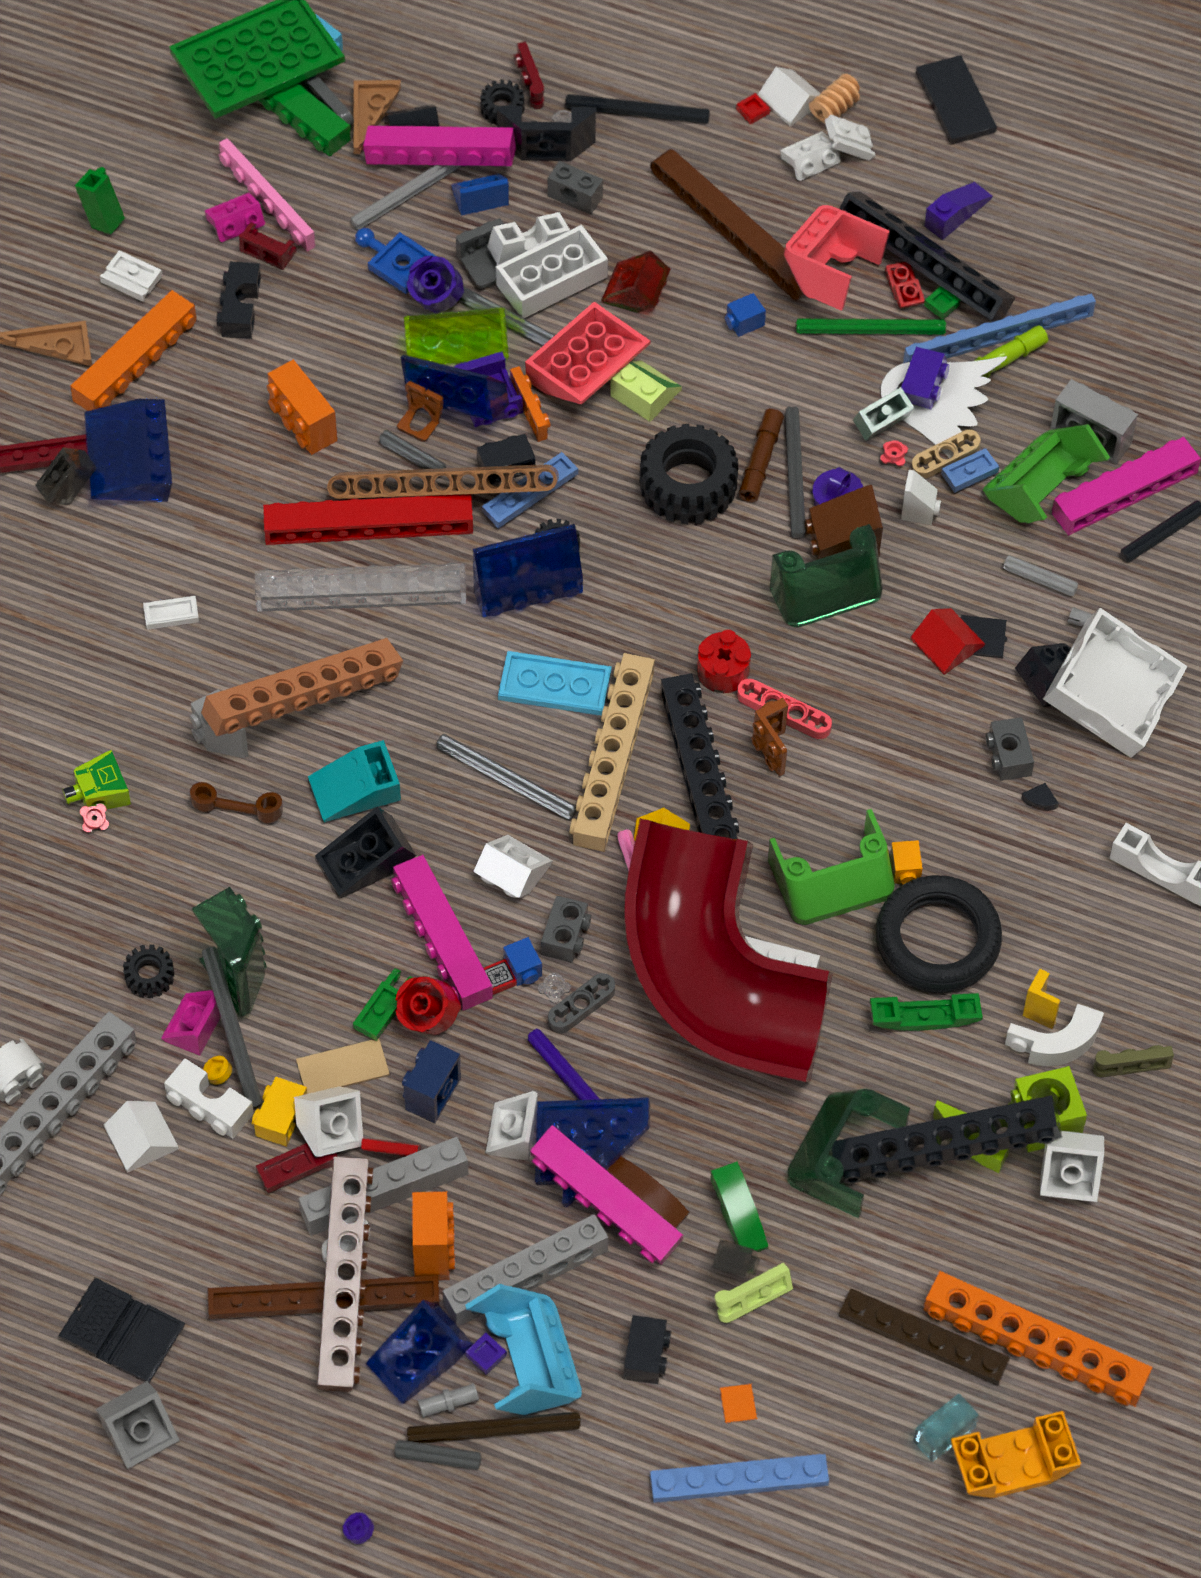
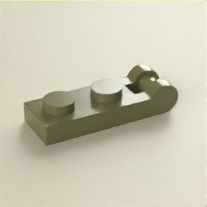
(1132, 1061)

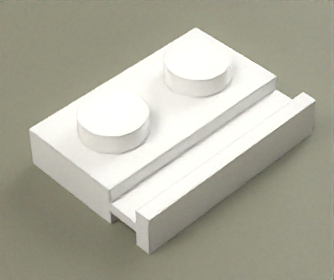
(850, 137)
(131, 275)

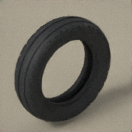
(926, 975)

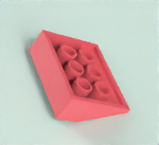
(584, 355)

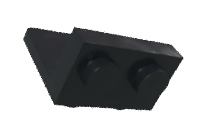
(1041, 666)

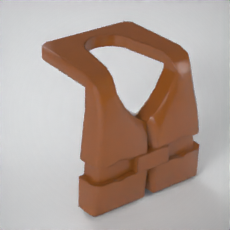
(419, 398)

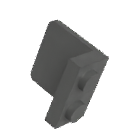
(475, 255)

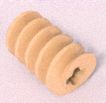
(836, 98)

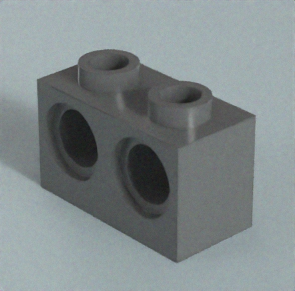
(561, 928)

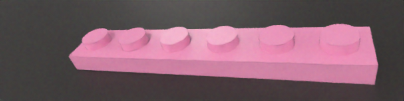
(270, 198)

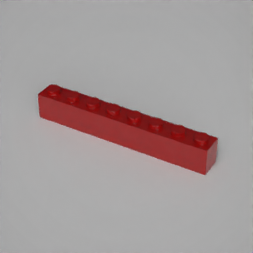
(368, 519)

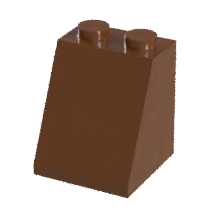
(836, 519)

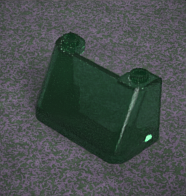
(827, 585)

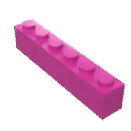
(439, 145)
(1125, 485)
(442, 932)
(606, 1195)

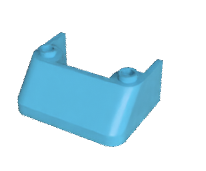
(535, 1345)

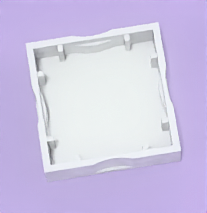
(1115, 683)

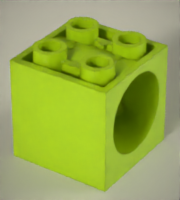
(1065, 1093)

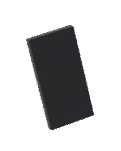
(956, 99)

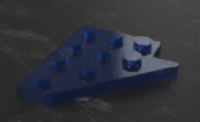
(596, 1126)

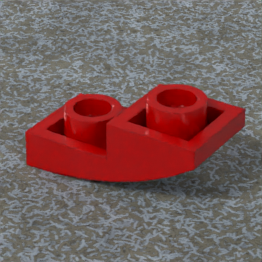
(904, 285)

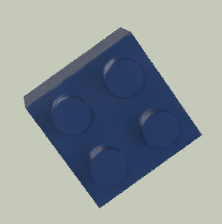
(431, 1081)

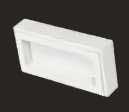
(171, 612)

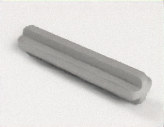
(1040, 575)

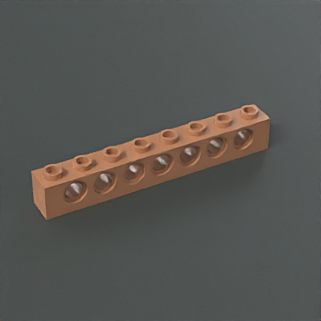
(301, 687)

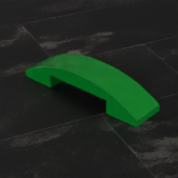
(926, 1015)

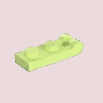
(753, 1293)

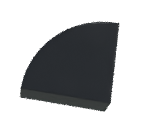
(1040, 797)

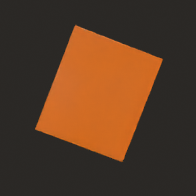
(738, 1403)

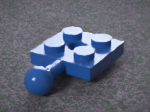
(385, 261)

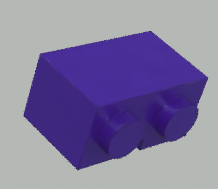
(924, 376)

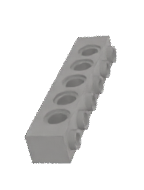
(530, 1266)

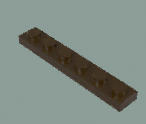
(924, 1337)

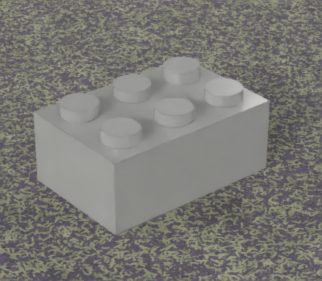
(1108, 420)

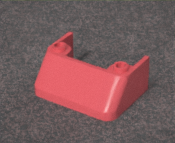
(835, 235)

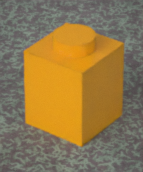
(905, 861)

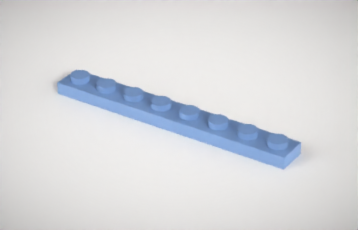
(1007, 328)

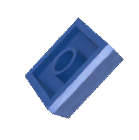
(481, 194)

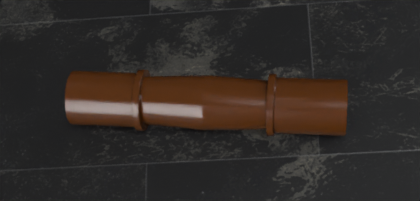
(761, 455)

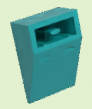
(356, 782)

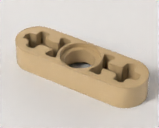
(965, 450)

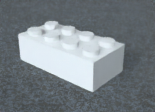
(551, 271)

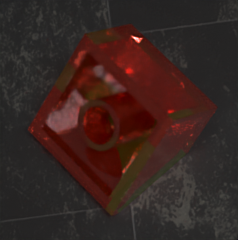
(637, 283)

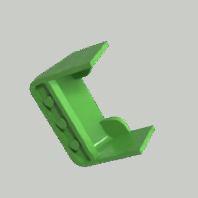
(1042, 468)
(837, 888)

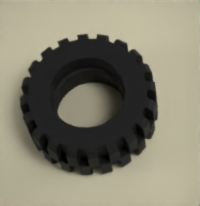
(694, 447)

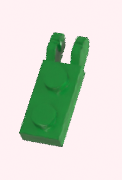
(380, 1008)

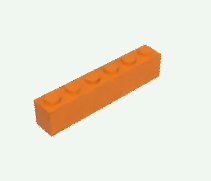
(134, 352)

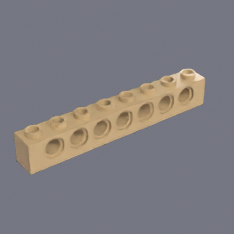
(595, 833)

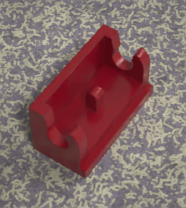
(266, 248)

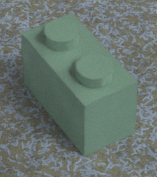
(883, 414)

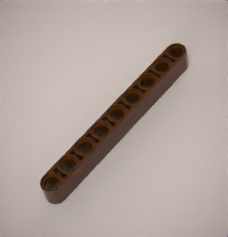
(726, 219)

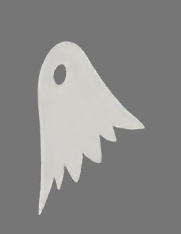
(955, 397)

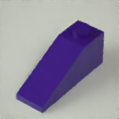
(955, 208)

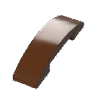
(649, 1191)

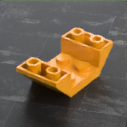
(1017, 1458)

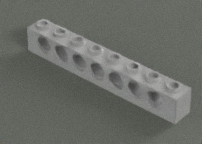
(14, 1132)

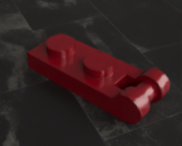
(529, 75)
(291, 1167)

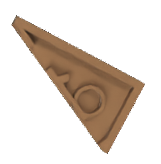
(371, 103)
(60, 341)

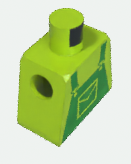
(99, 783)

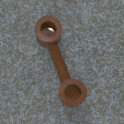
(267, 807)

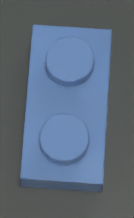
(970, 470)

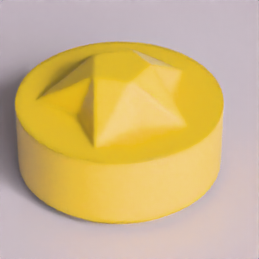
(218, 1069)

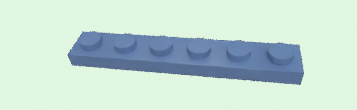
(739, 1478)

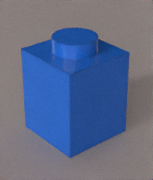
(745, 315)
(523, 961)

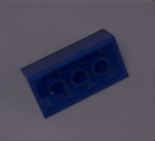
(461, 389)

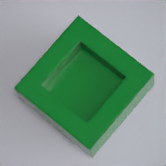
(942, 302)

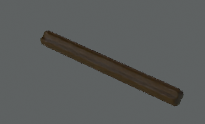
(494, 1427)

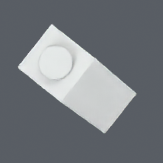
(919, 500)

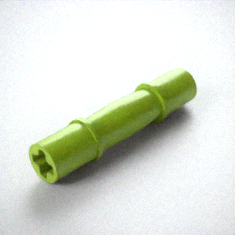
(1019, 346)

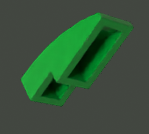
(738, 1207)

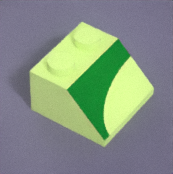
(643, 389)

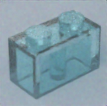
(950, 1421)

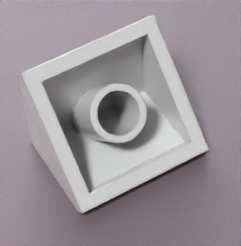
(788, 95)
(513, 1127)
(140, 1134)

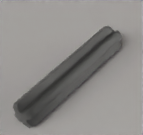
(410, 451)
(437, 1454)

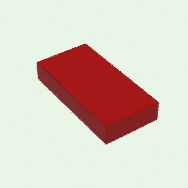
(391, 1147)

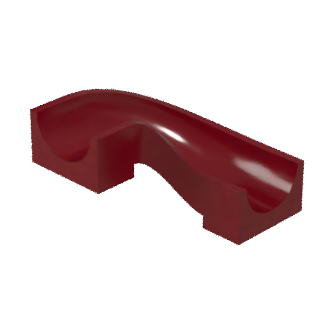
(699, 963)

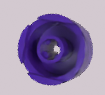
(444, 293)

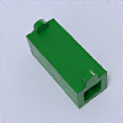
(99, 200)

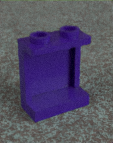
(495, 366)

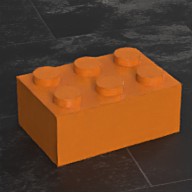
(301, 407)
(433, 1234)

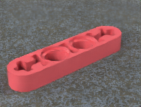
(793, 704)

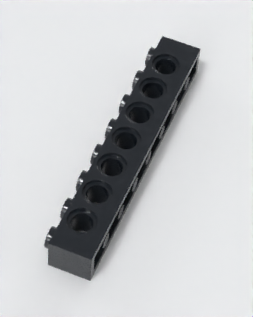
(932, 259)
(683, 690)
(959, 1129)

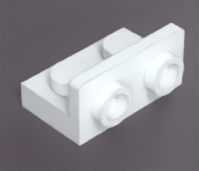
(811, 155)

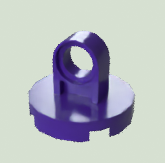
(834, 484)

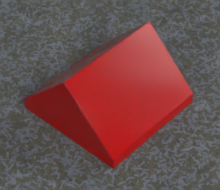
(946, 639)

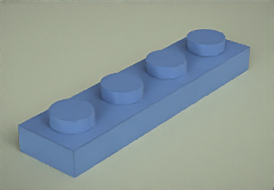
(511, 504)

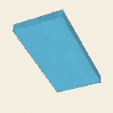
(554, 683)

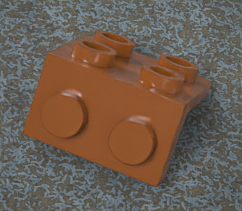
(767, 726)

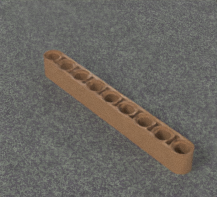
(431, 487)

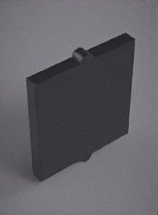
(991, 632)

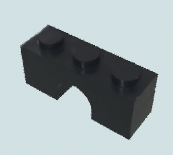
(241, 282)

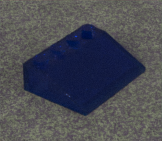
(129, 451)
(527, 571)

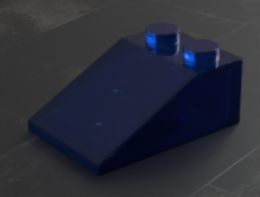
(419, 1351)

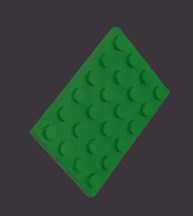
(256, 55)

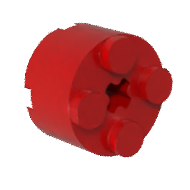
(723, 661)
(426, 1017)

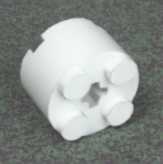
(18, 1070)

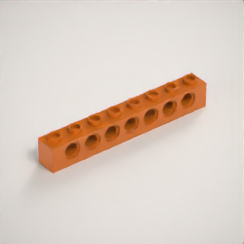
(1030, 1325)

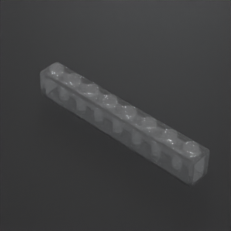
(360, 587)

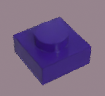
(486, 1353)

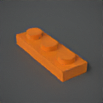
(531, 404)

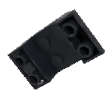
(550, 139)

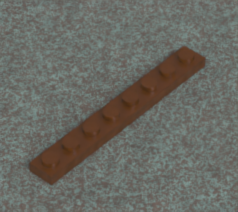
(308, 1297)

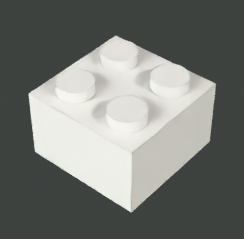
(1073, 1167)

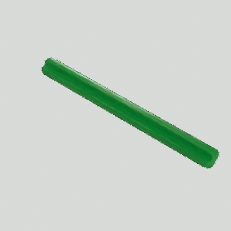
(870, 326)

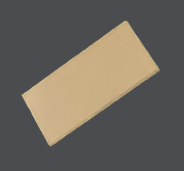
(343, 1066)

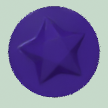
(358, 1528)

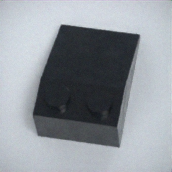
(365, 852)

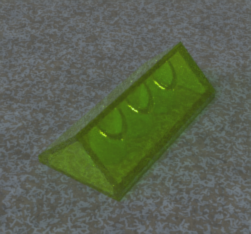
(456, 335)

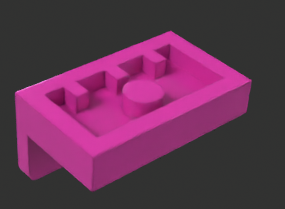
(234, 216)

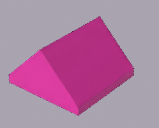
(193, 1022)

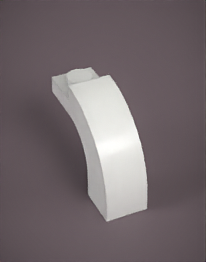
(1061, 1046)

